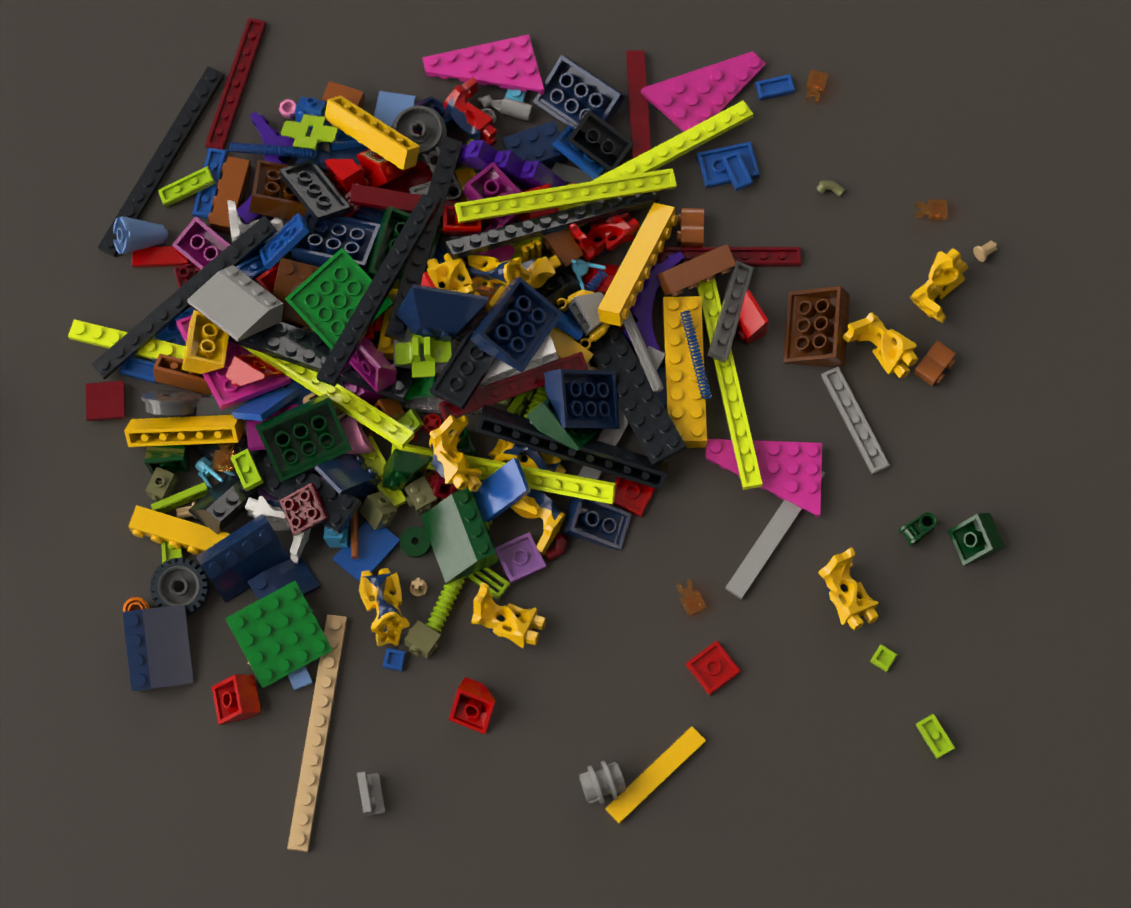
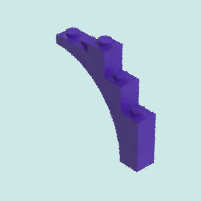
(271, 137)
(528, 173)
(645, 300)

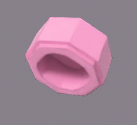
(287, 108)

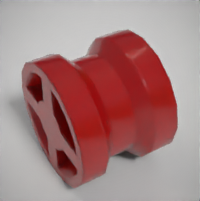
(431, 420)

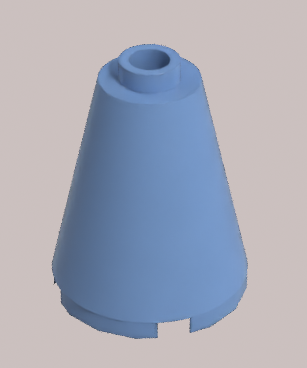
(137, 234)

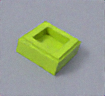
(883, 658)

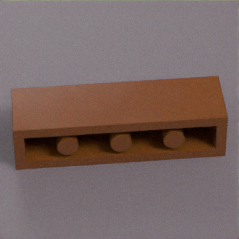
(231, 187)
(695, 270)
(170, 372)

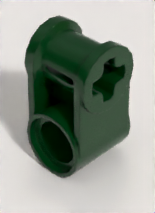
(465, 444)
(915, 530)

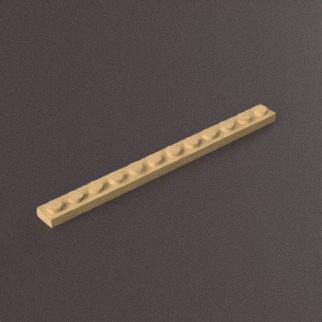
(317, 736)

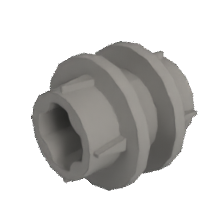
(602, 782)

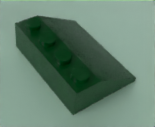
(390, 228)
(547, 422)
(303, 437)
(459, 536)

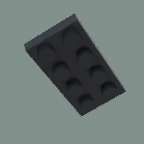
(314, 190)
(462, 373)

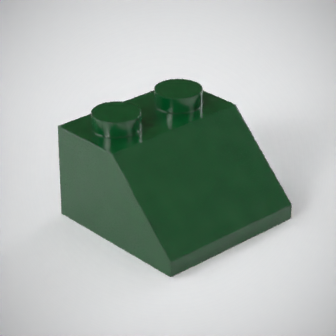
(170, 457)
(403, 469)
(976, 538)

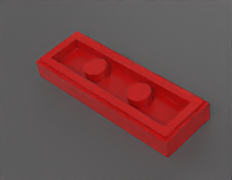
(158, 257)

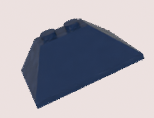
(440, 311)

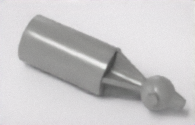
(509, 107)

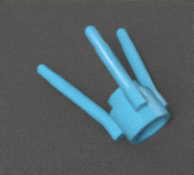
(581, 268)
(205, 469)

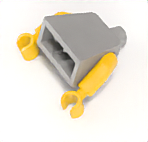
(584, 307)

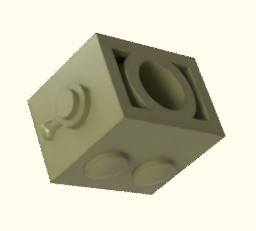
(161, 484)
(420, 495)
(378, 510)
(422, 640)

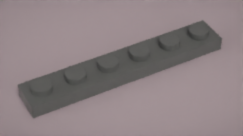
(730, 312)

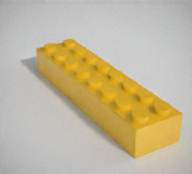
(682, 390)

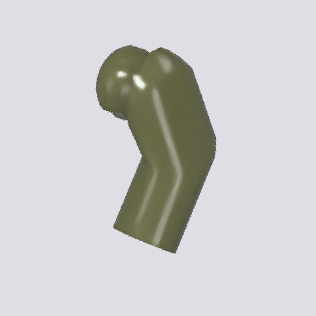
(830, 185)

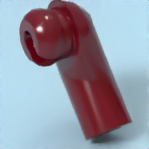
(559, 547)

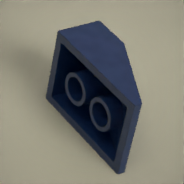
(349, 475)
(596, 522)
(282, 575)

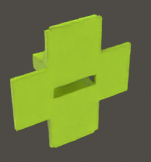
(300, 131)
(434, 352)

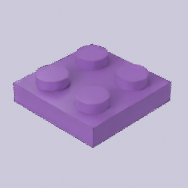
(520, 558)

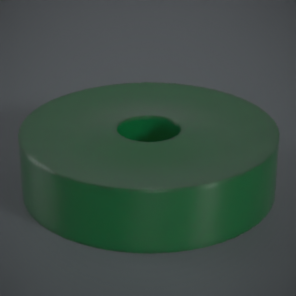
(411, 534)

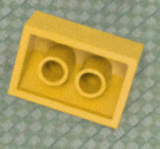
(204, 345)

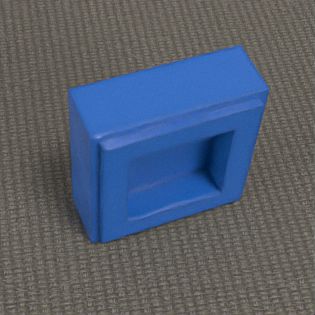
(394, 659)

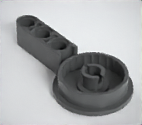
(431, 139)
(183, 402)

